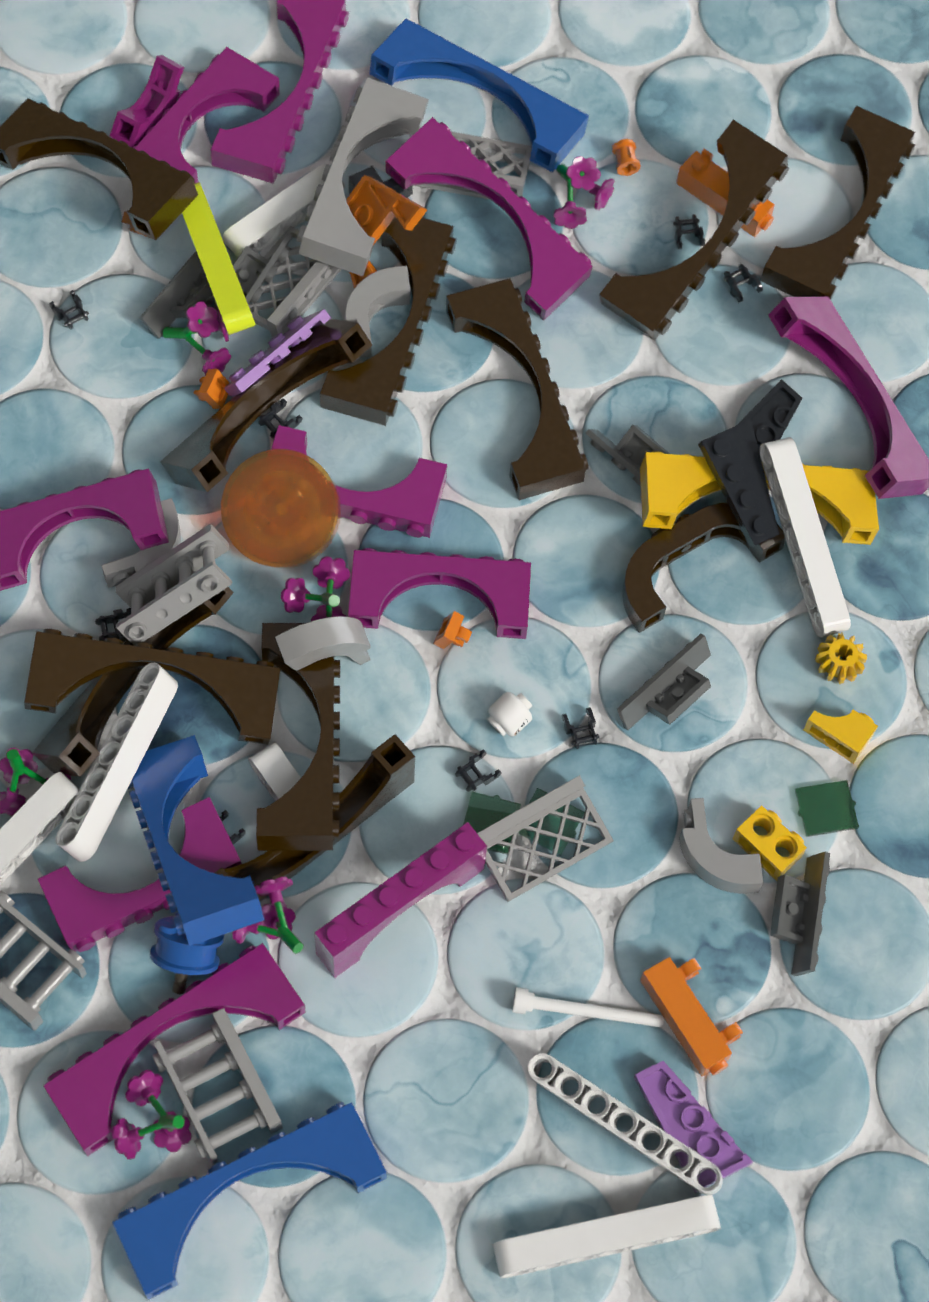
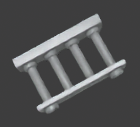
(164, 573)
(28, 1009)
(249, 1087)

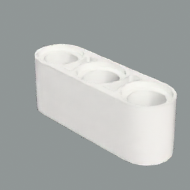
(274, 770)

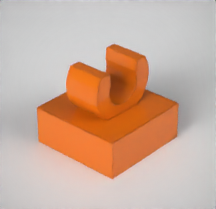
(213, 389)
(452, 631)

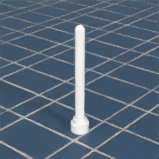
(526, 1001)

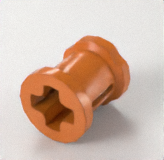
(626, 157)

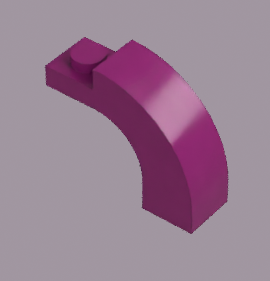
(147, 111)

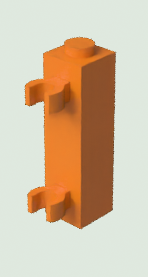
(712, 185)
(687, 1017)

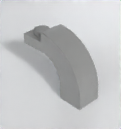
(376, 292)
(121, 569)
(324, 639)
(716, 867)

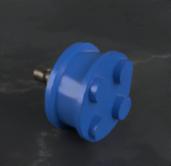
(176, 955)

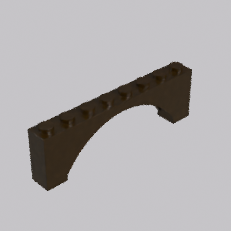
(157, 188)
(815, 267)
(654, 298)
(498, 317)
(372, 386)
(203, 456)
(67, 662)
(76, 736)
(377, 783)
(305, 813)

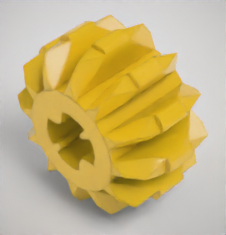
(843, 648)

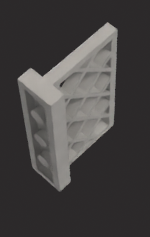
(504, 151)
(303, 290)
(536, 812)

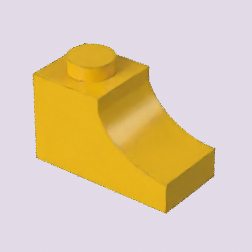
(842, 734)

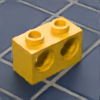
(765, 845)

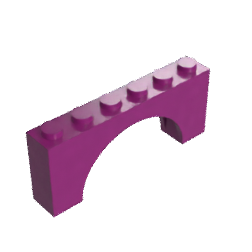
(226, 82)
(127, 500)
(403, 507)
(496, 583)
(448, 862)
(92, 915)

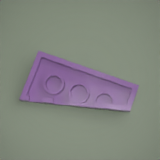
(298, 331)
(689, 1123)

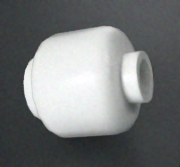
(510, 714)

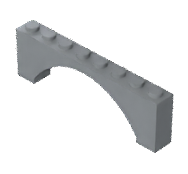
(331, 229)

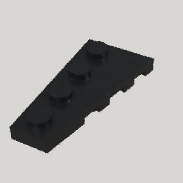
(773, 413)
(741, 477)

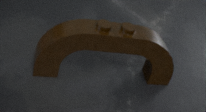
(667, 545)

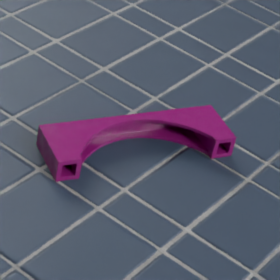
(262, 145)
(439, 158)
(899, 461)
(89, 1088)

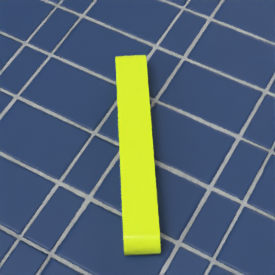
(217, 264)

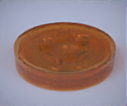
(280, 508)

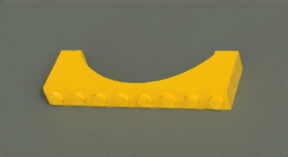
(676, 481)

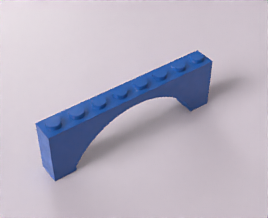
(419, 53)
(204, 900)
(158, 1231)

